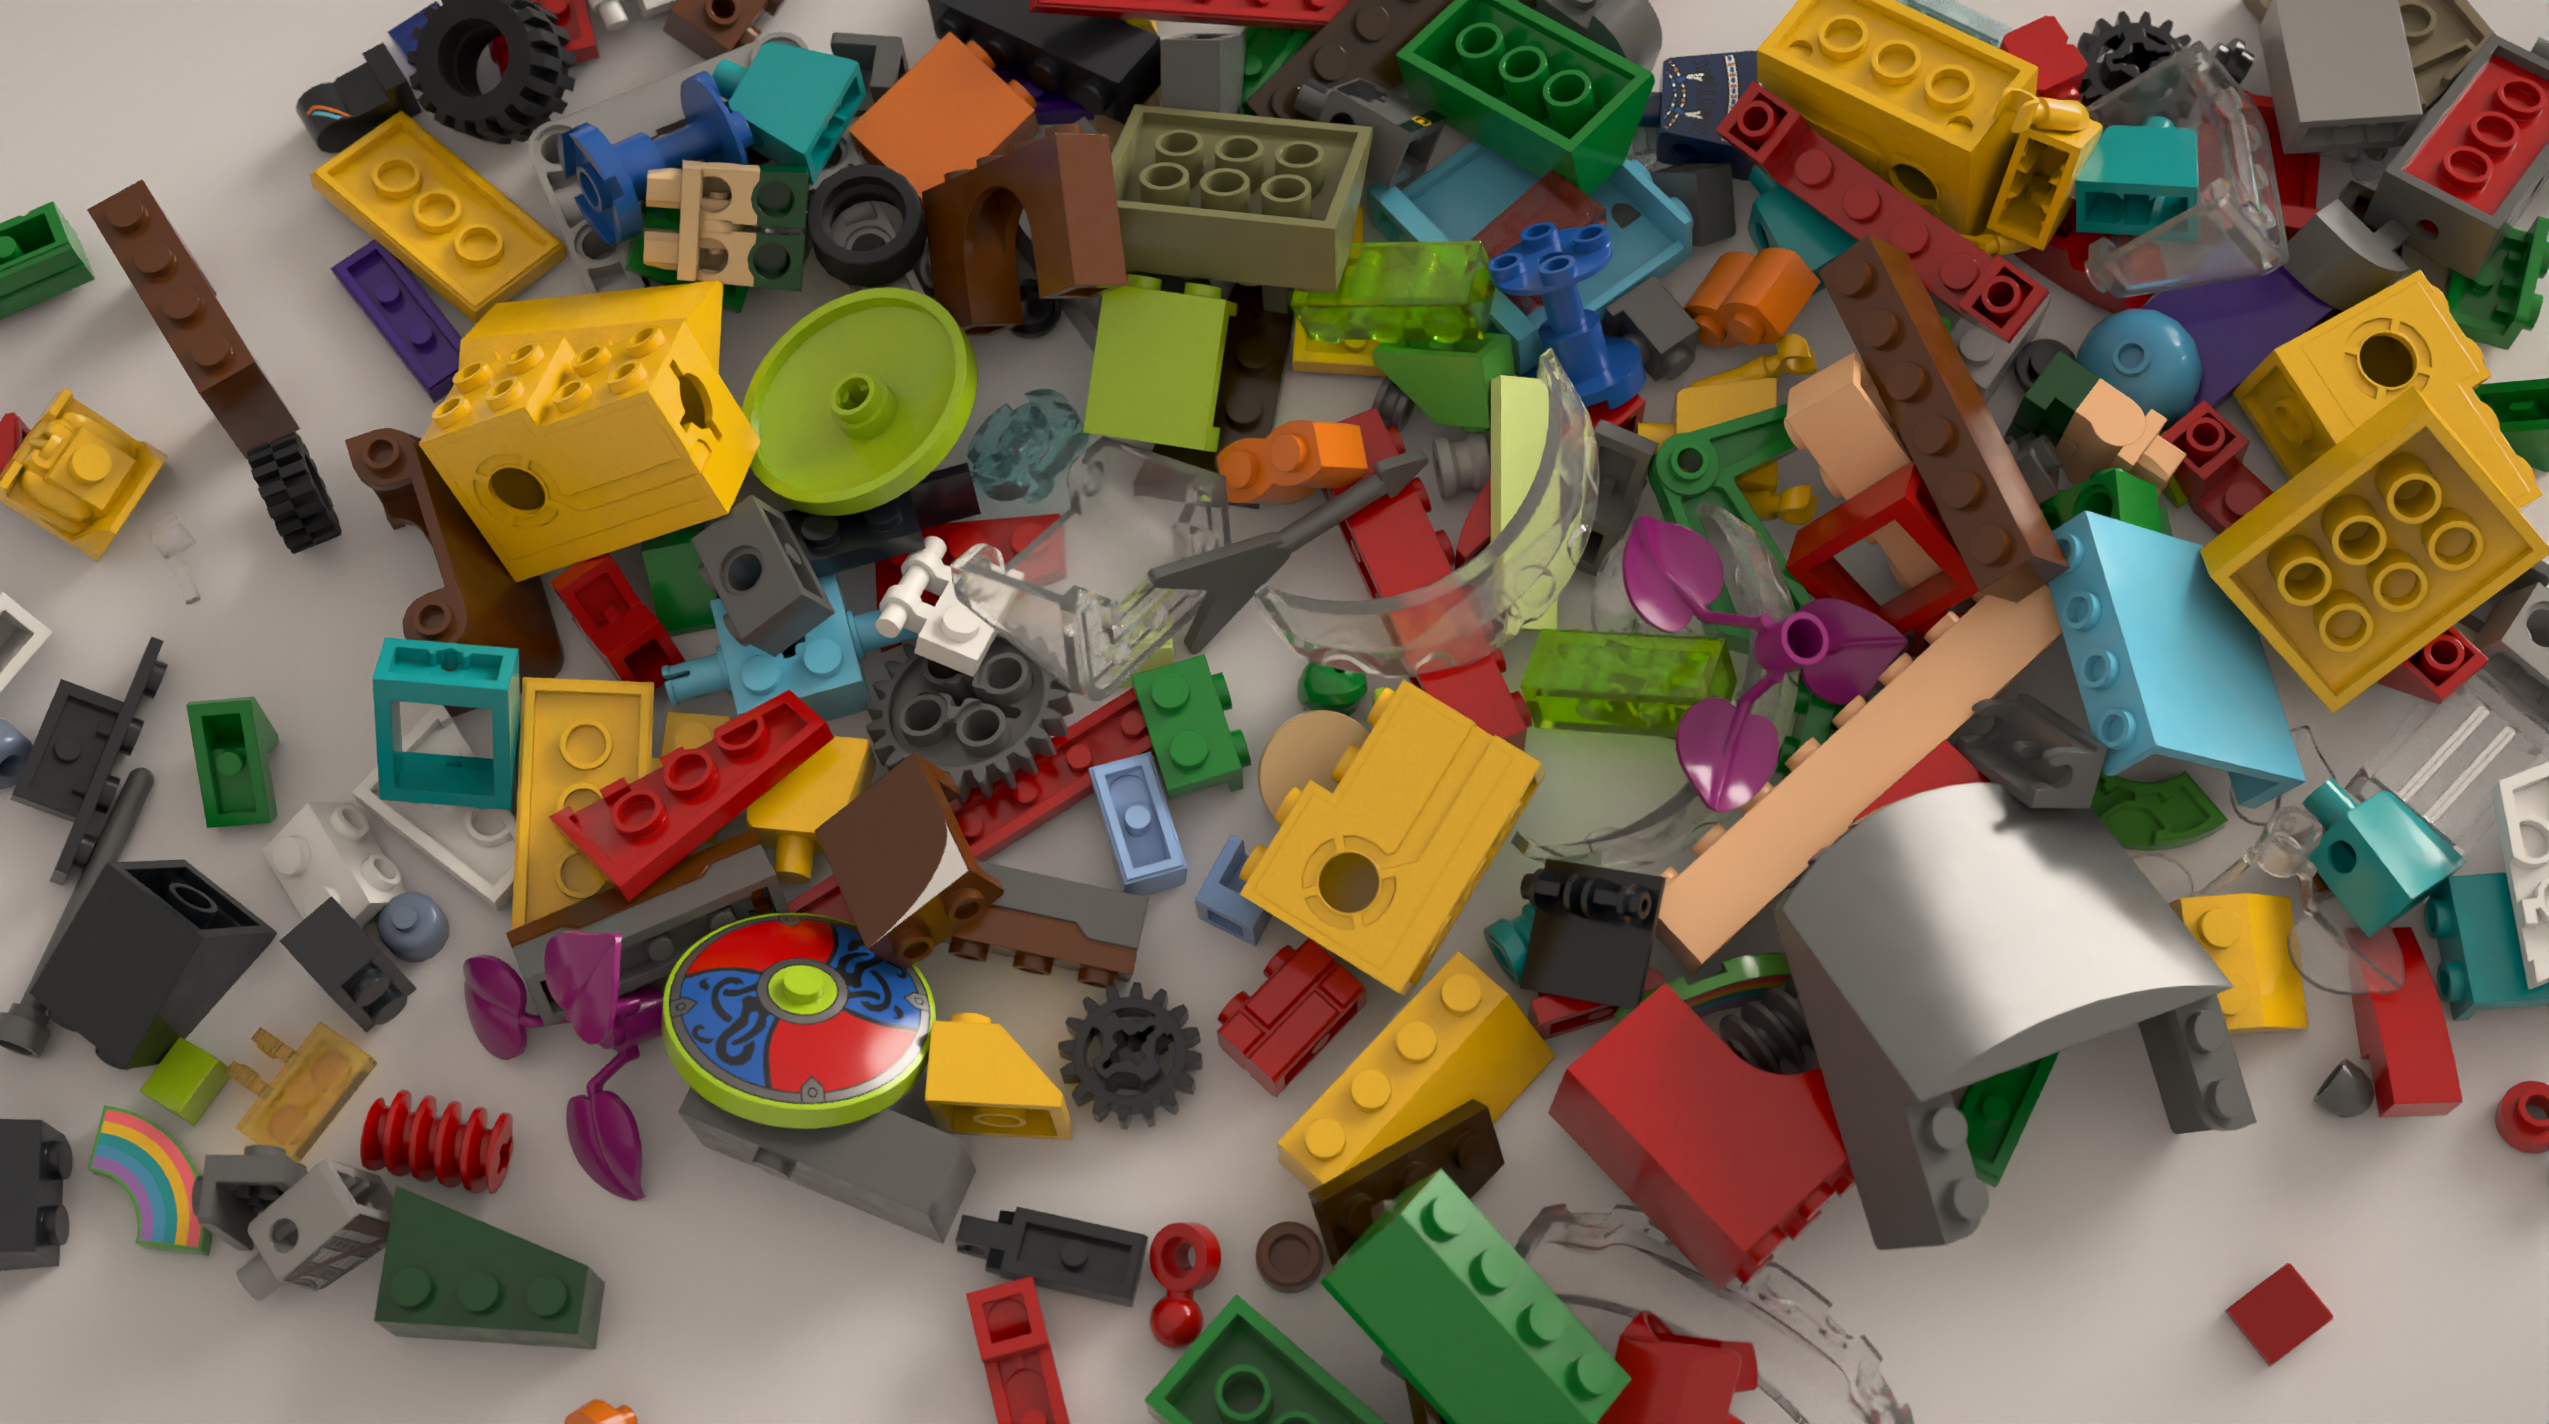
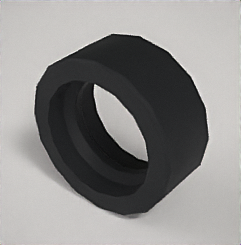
(855, 186)

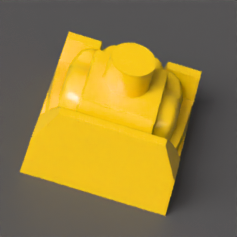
(78, 475)

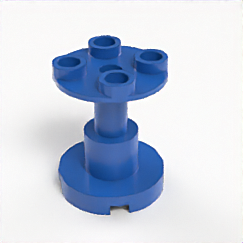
(616, 174)
(1552, 265)

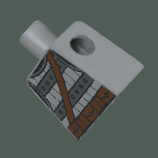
(318, 1230)

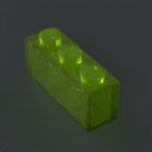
(1403, 294)
(1623, 680)

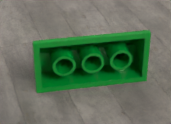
(1528, 88)
(1470, 1316)

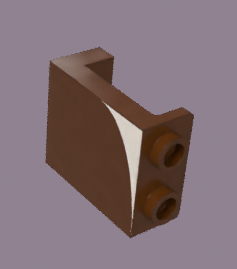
(906, 863)

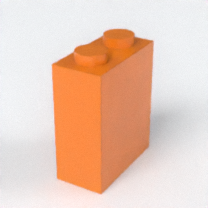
(945, 116)

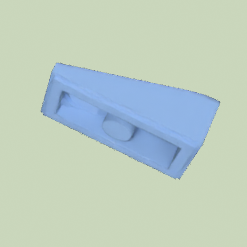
(1138, 825)

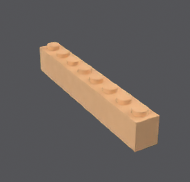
(1834, 782)

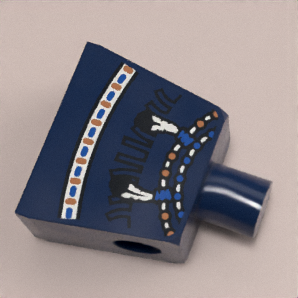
(1693, 102)

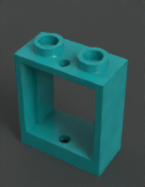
(481, 679)

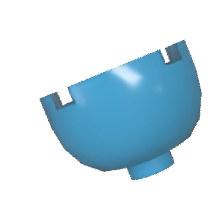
(2146, 360)

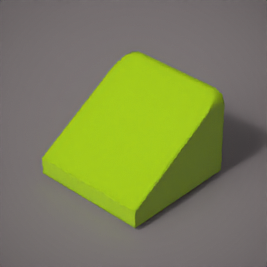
(186, 1081)

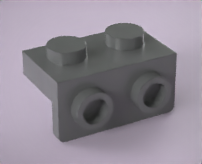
(239, 1188)

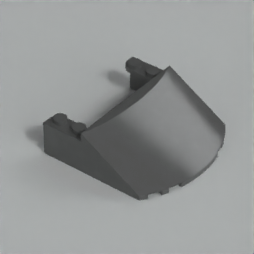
(1967, 945)

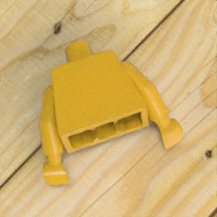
(2041, 172)
(1739, 394)

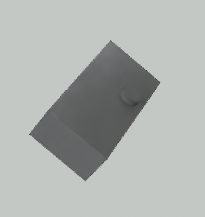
(873, 1164)

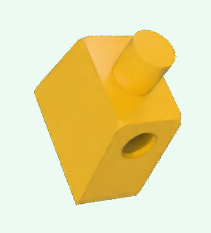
(805, 800)

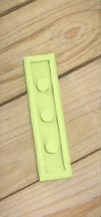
(1517, 448)

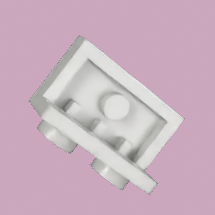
(333, 854)

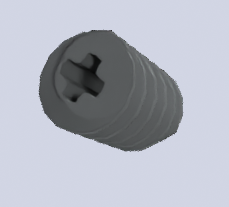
(1769, 1030)

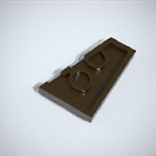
(1457, 1143)

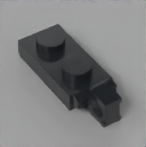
(1058, 1253)

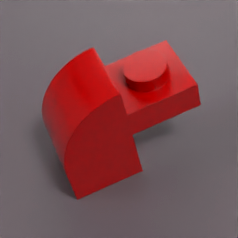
(616, 621)

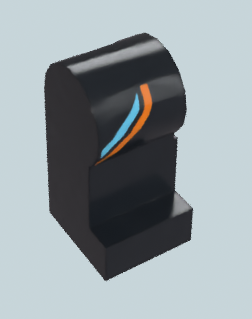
(356, 102)

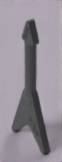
(1239, 569)

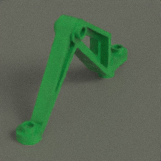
(1714, 462)

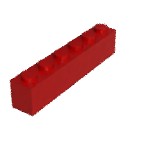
(1402, 553)

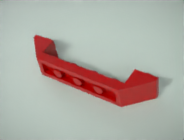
(1860, 203)
(2226, 490)

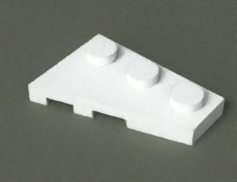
(2523, 830)
(464, 841)

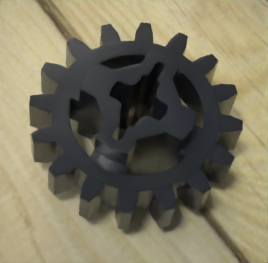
(2134, 49)
(1112, 1074)

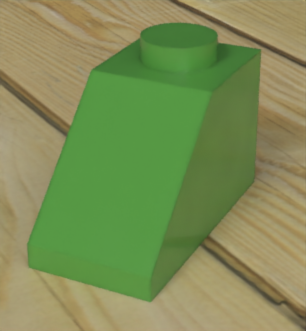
(1449, 378)

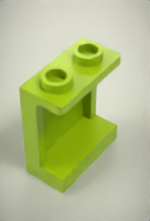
(1158, 364)

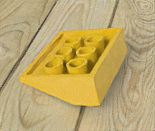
(2373, 550)

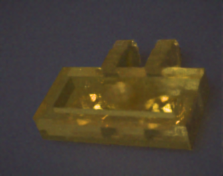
(305, 1091)

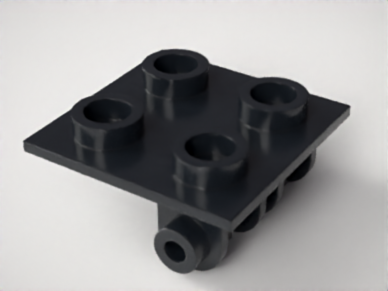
(1590, 932)

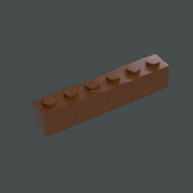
(1943, 420)

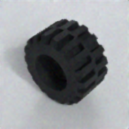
(449, 59)

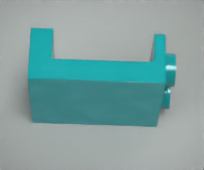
(2479, 946)

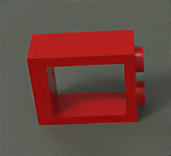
(1896, 497)

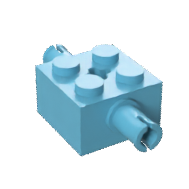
(822, 673)

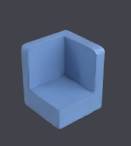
(1221, 901)

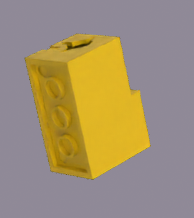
(1901, 99)
(2362, 360)
(590, 447)
(1398, 841)

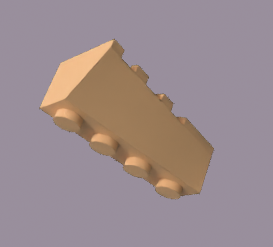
(1856, 445)

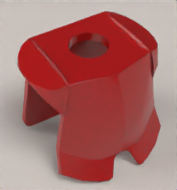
(1679, 1376)

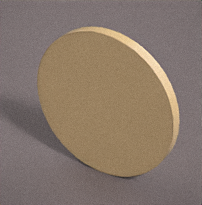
(1303, 751)

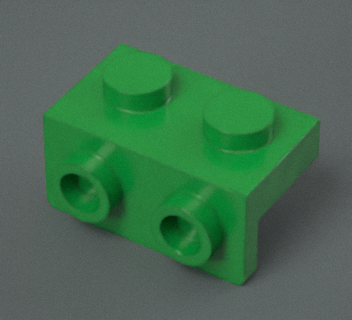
(2502, 294)
(1188, 726)

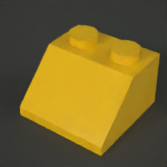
(2249, 945)
(989, 1084)

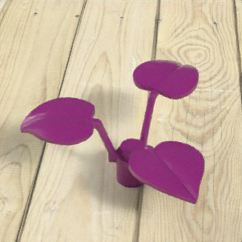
(1832, 642)
(584, 980)

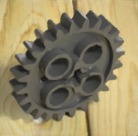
(969, 725)

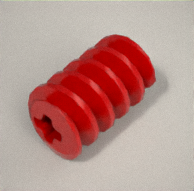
(437, 1145)

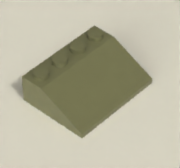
(1239, 196)

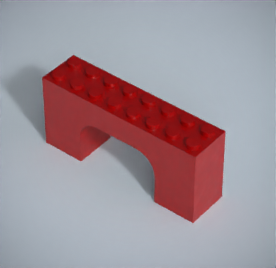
(1704, 1139)

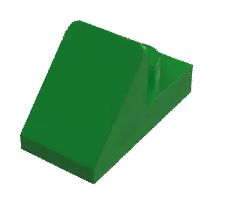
(232, 760)

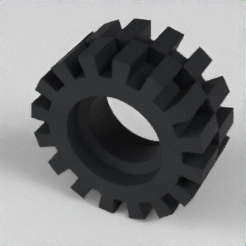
(294, 493)

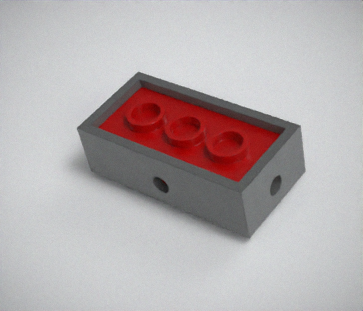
(2472, 160)

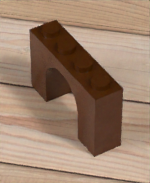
(1072, 218)
(192, 318)

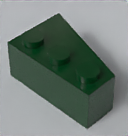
(479, 1283)

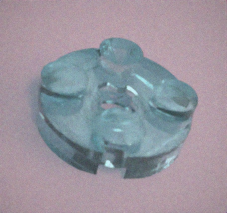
(1026, 447)

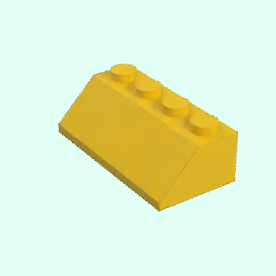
(597, 319)
(1442, 1050)

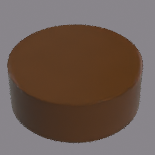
(1289, 1257)

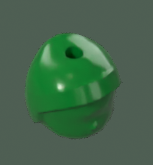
(1331, 689)

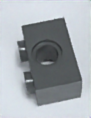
(788, 595)

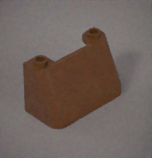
(479, 594)

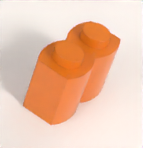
(1751, 297)
(1293, 462)

